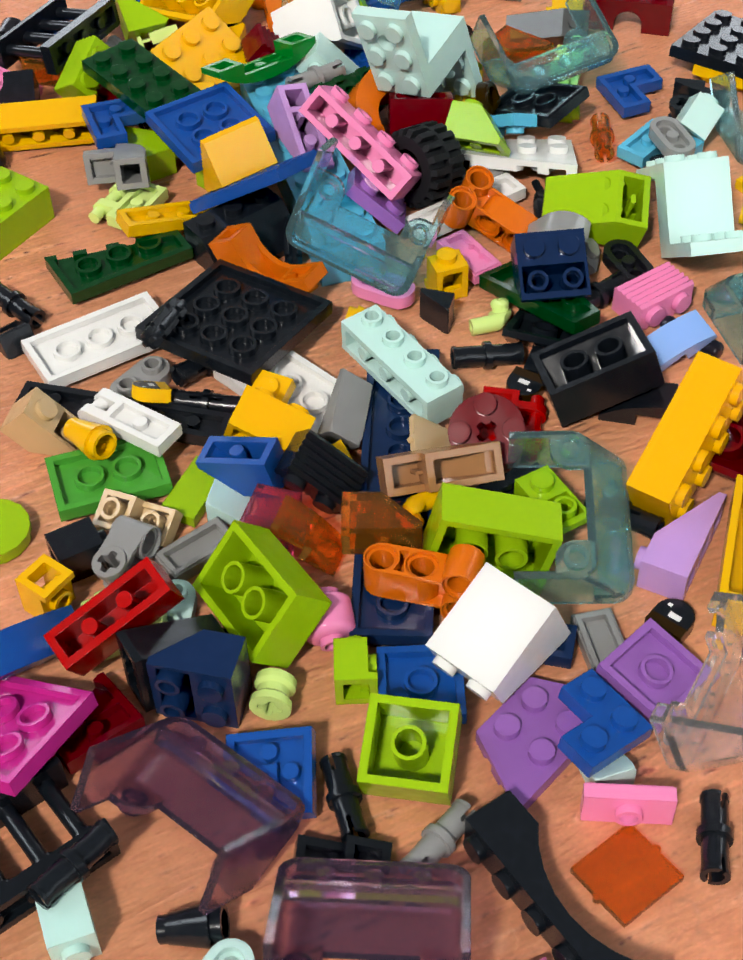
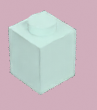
(700, 115)
(69, 927)

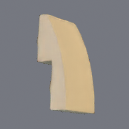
(117, 503)

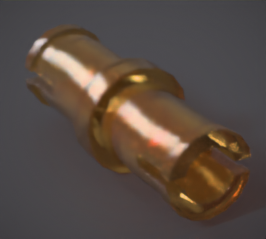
(602, 137)

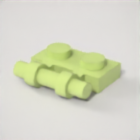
(107, 207)

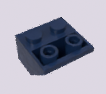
(550, 265)
(202, 678)

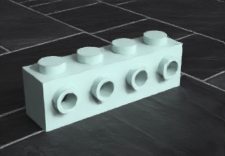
(401, 364)

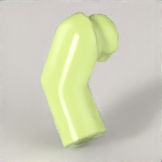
(494, 321)

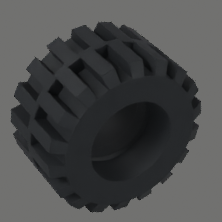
(438, 161)

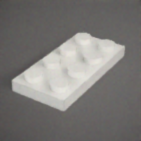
(90, 342)
(312, 384)

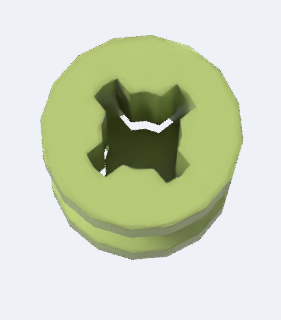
(273, 694)

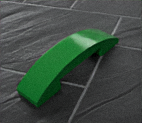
(287, 53)

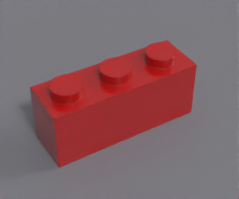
(128, 602)

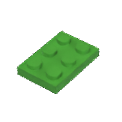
(81, 481)

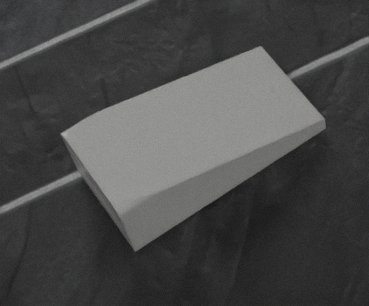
(346, 410)

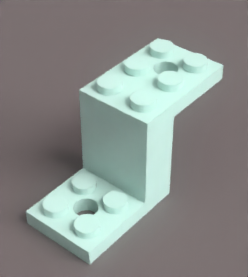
(417, 51)
(694, 204)

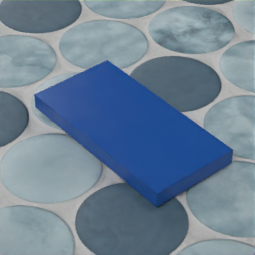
(254, 182)

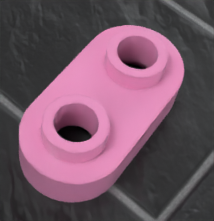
(377, 296)

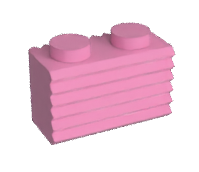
(654, 295)

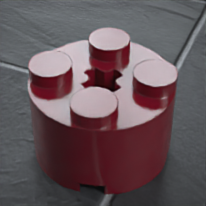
(485, 412)

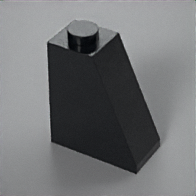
(141, 642)

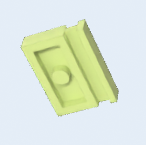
(158, 35)

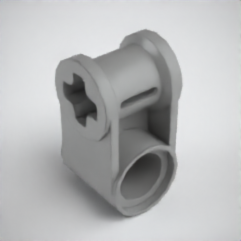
(124, 547)

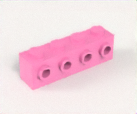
(361, 142)

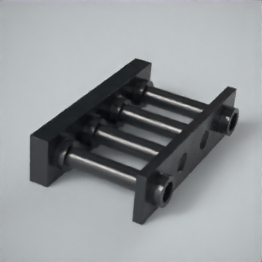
(52, 18)
(44, 786)

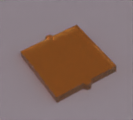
(626, 874)

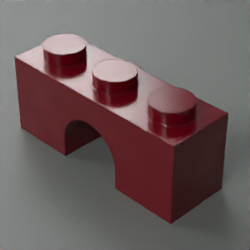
(654, 14)

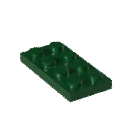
(137, 76)

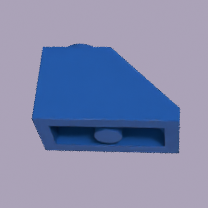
(242, 461)

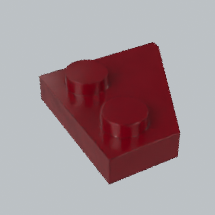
(108, 720)

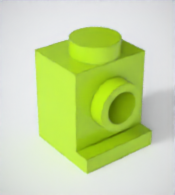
(354, 670)

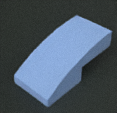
(680, 337)

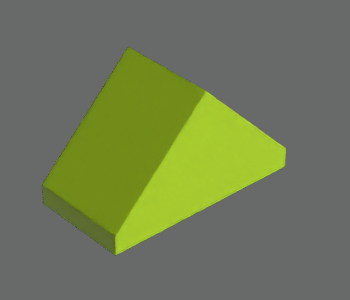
(138, 19)

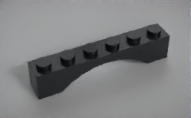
(507, 844)

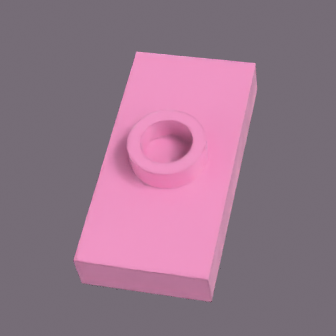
(474, 253)
(628, 803)

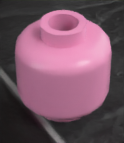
(336, 621)

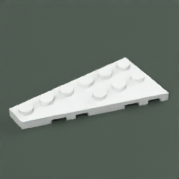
(538, 154)

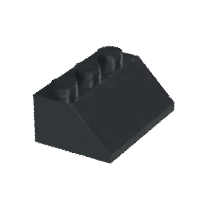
(260, 208)
(598, 368)

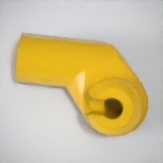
(420, 503)

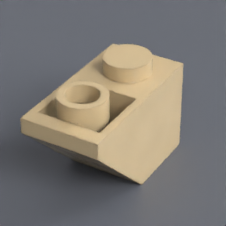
(38, 424)

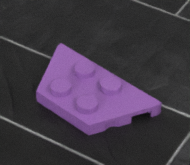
(525, 737)

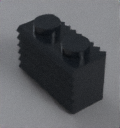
(319, 471)

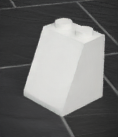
(314, 16)
(497, 635)

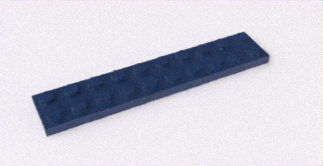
(380, 618)

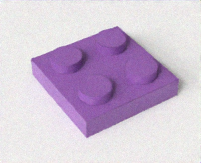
(372, 200)
(650, 669)

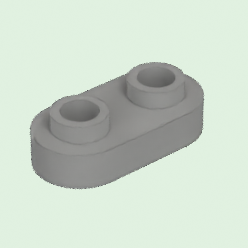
(671, 136)
(148, 369)

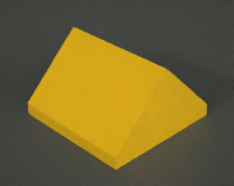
(235, 154)

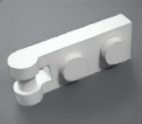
(132, 421)

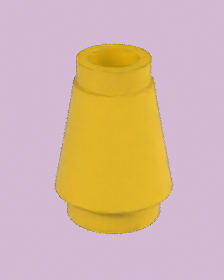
(91, 438)

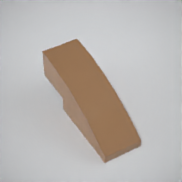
(428, 468)

